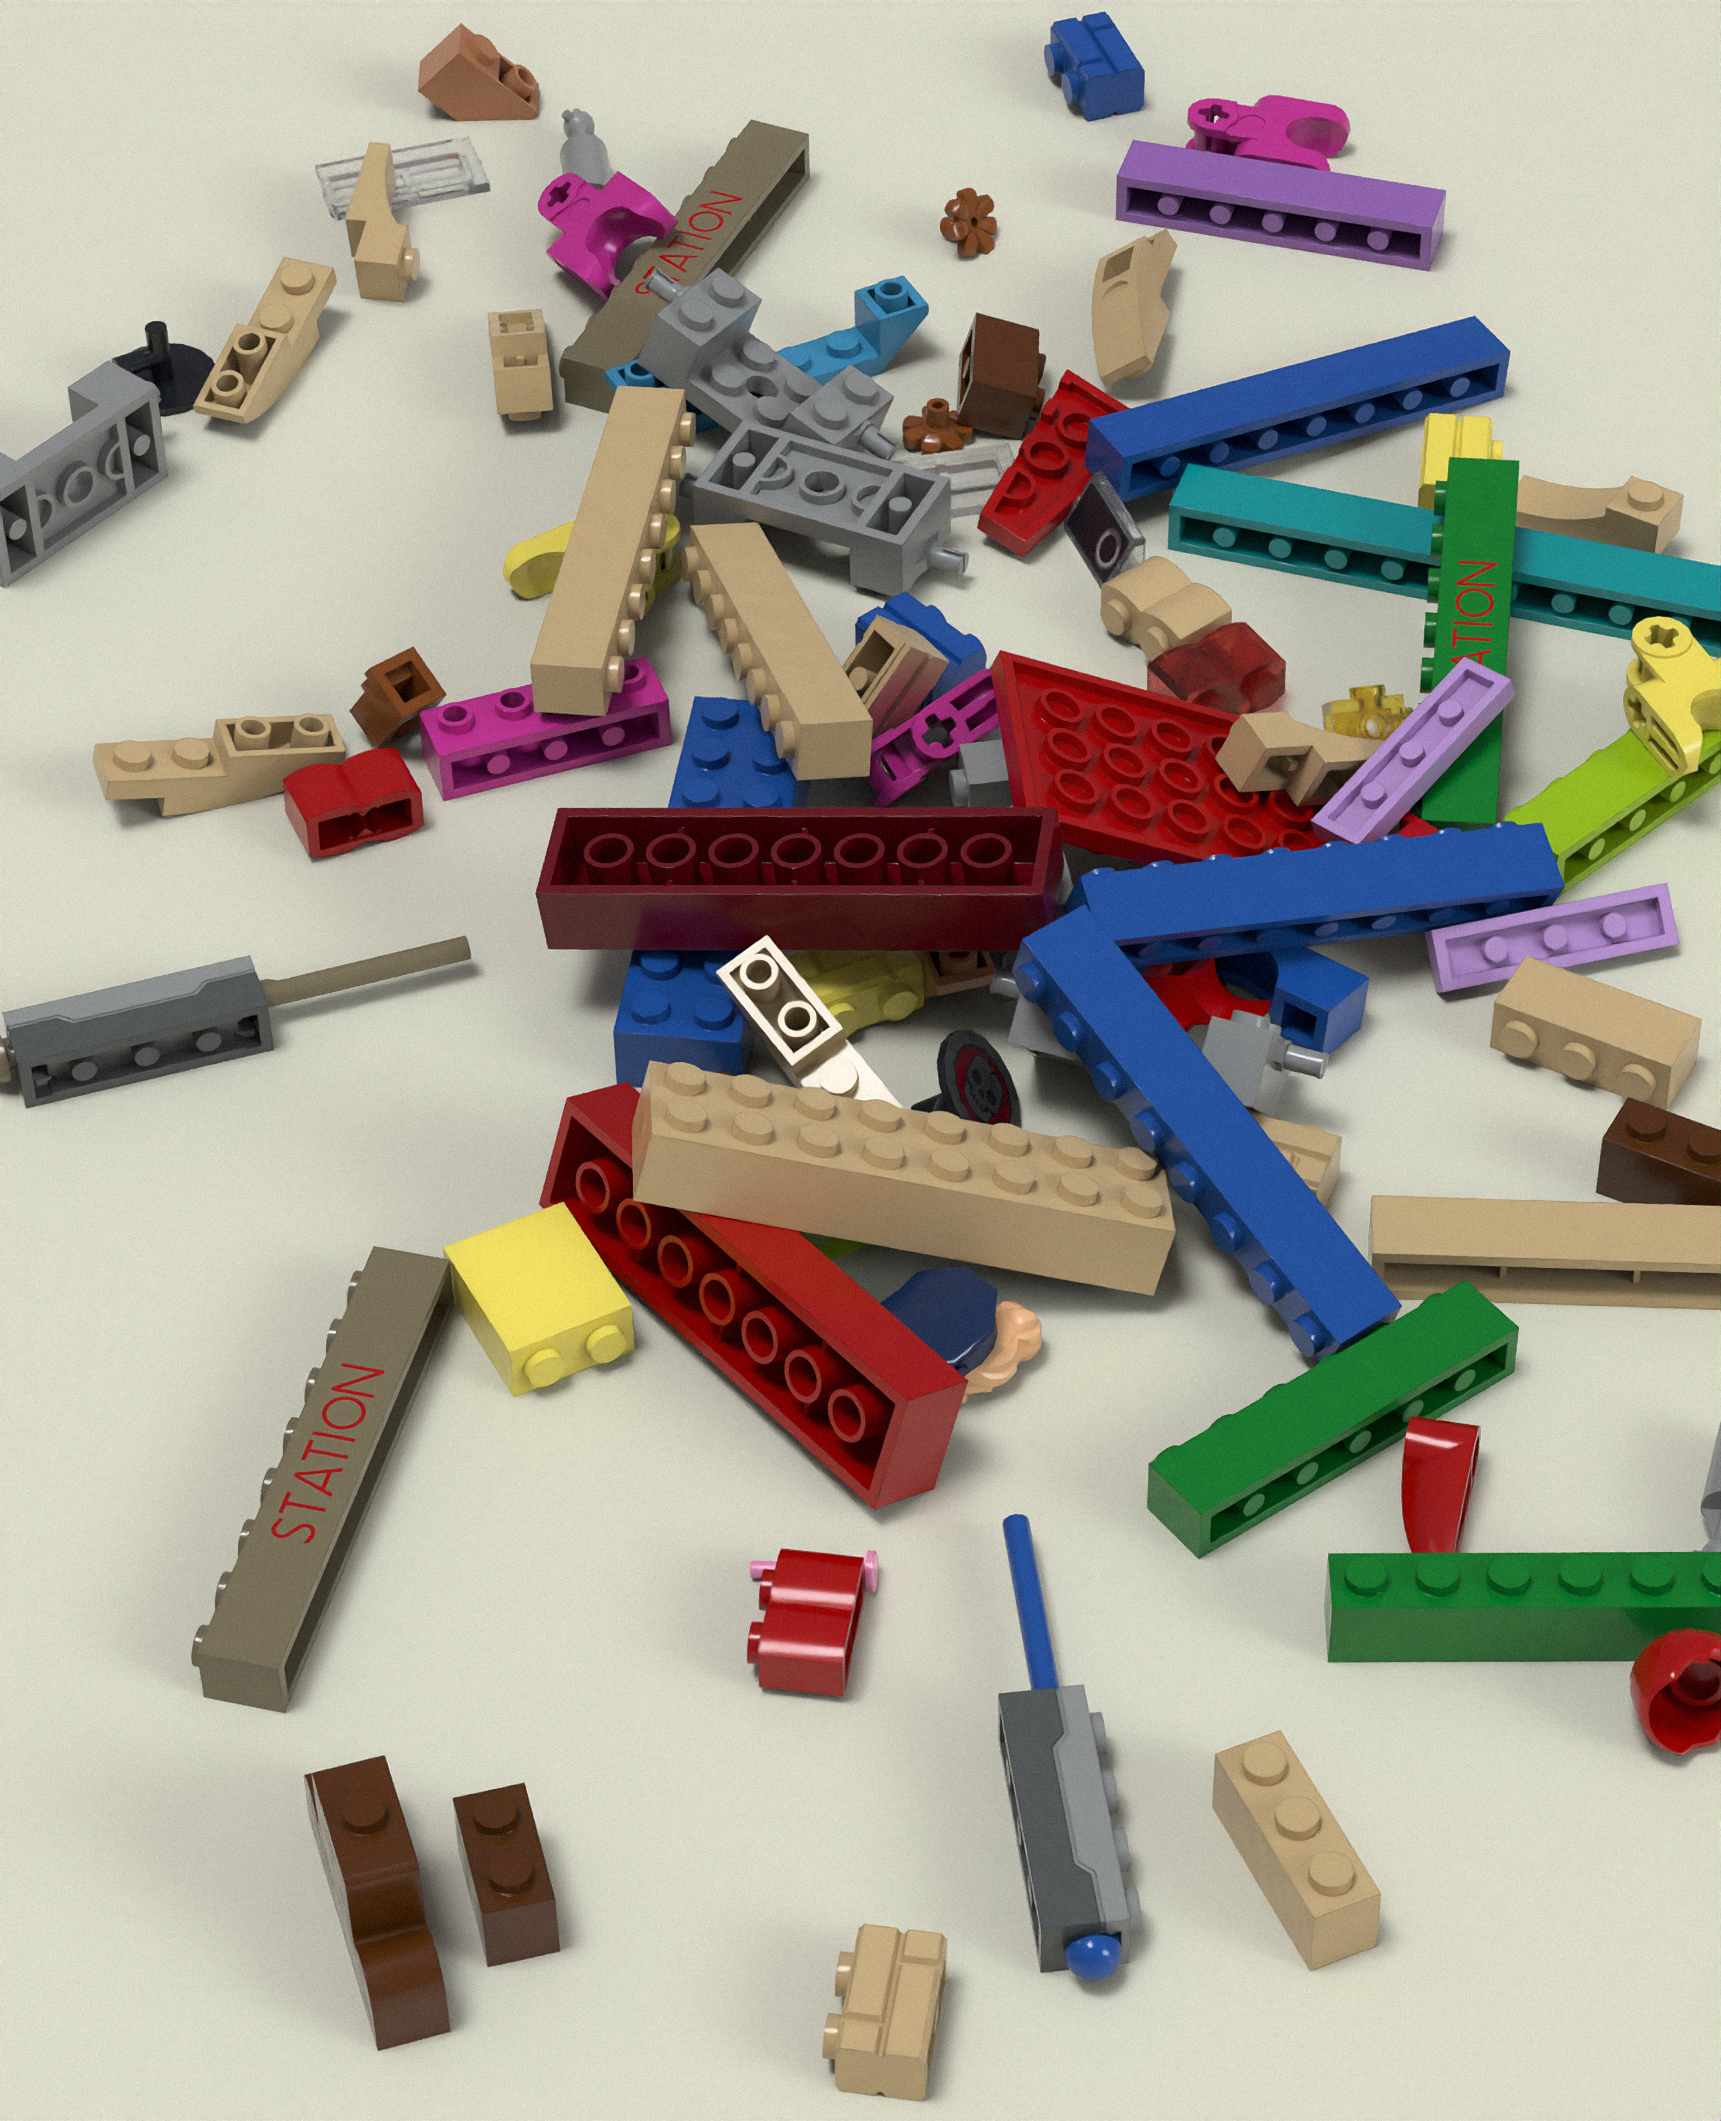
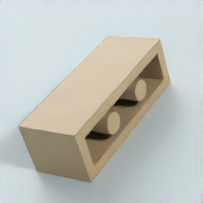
(1595, 1033)
(1296, 1850)

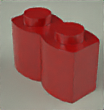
(353, 802)
(809, 1622)

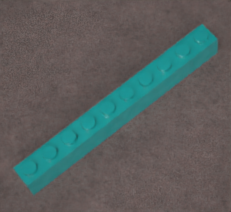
(1389, 551)

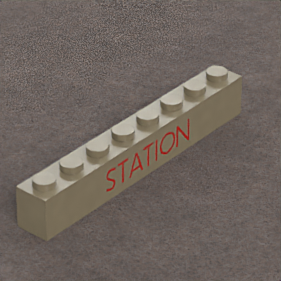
(714, 230)
(324, 1481)

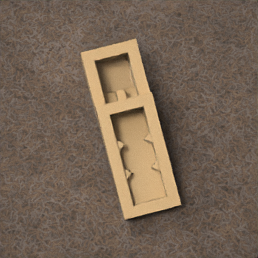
(380, 245)
(520, 364)
(1627, 516)
(1282, 754)

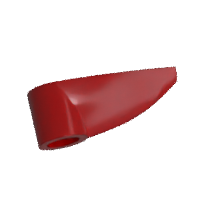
(1437, 1482)

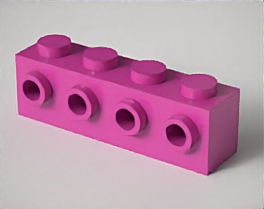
(504, 742)

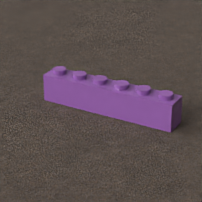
(1280, 205)

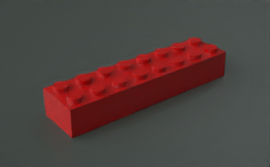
(764, 1313)

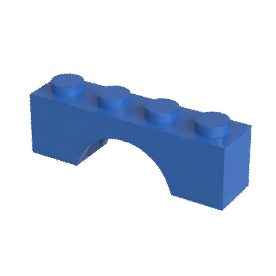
(1309, 994)

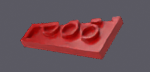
(1049, 468)

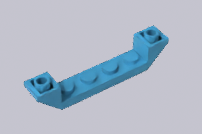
(883, 323)

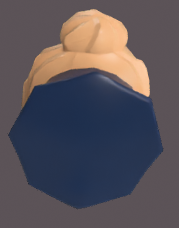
(966, 1326)

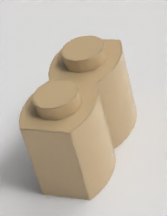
(1160, 607)

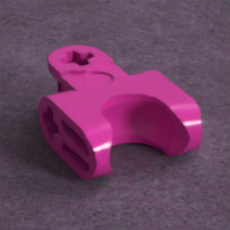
(1271, 131)
(599, 226)
(966, 715)

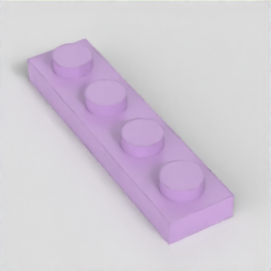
(1415, 755)
(1553, 934)

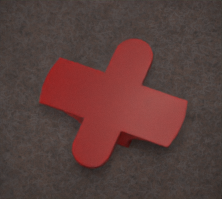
(1196, 993)

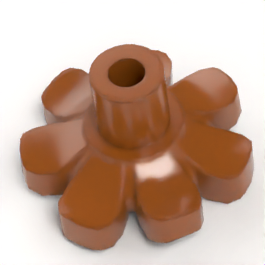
(969, 223)
(935, 429)

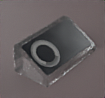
(1104, 531)

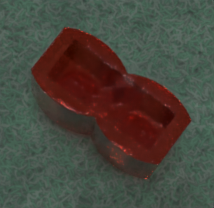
(1223, 671)

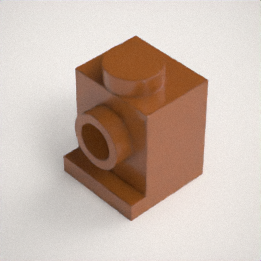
(394, 696)

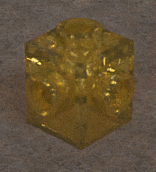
(1365, 704)

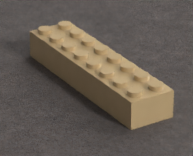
(900, 1178)

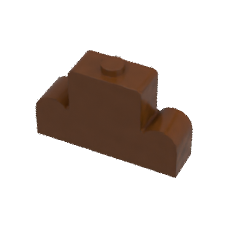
(378, 1899)

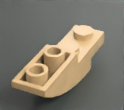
(1129, 308)
(273, 346)
(234, 767)
(797, 1025)

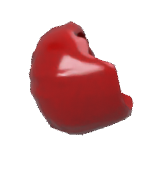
(1679, 1690)

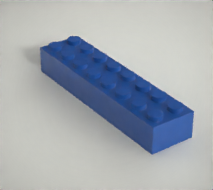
(672, 998)

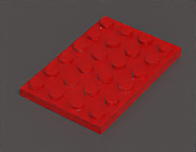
(1133, 769)

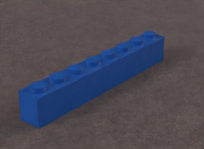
(1298, 407)
(1320, 893)
(1202, 1136)

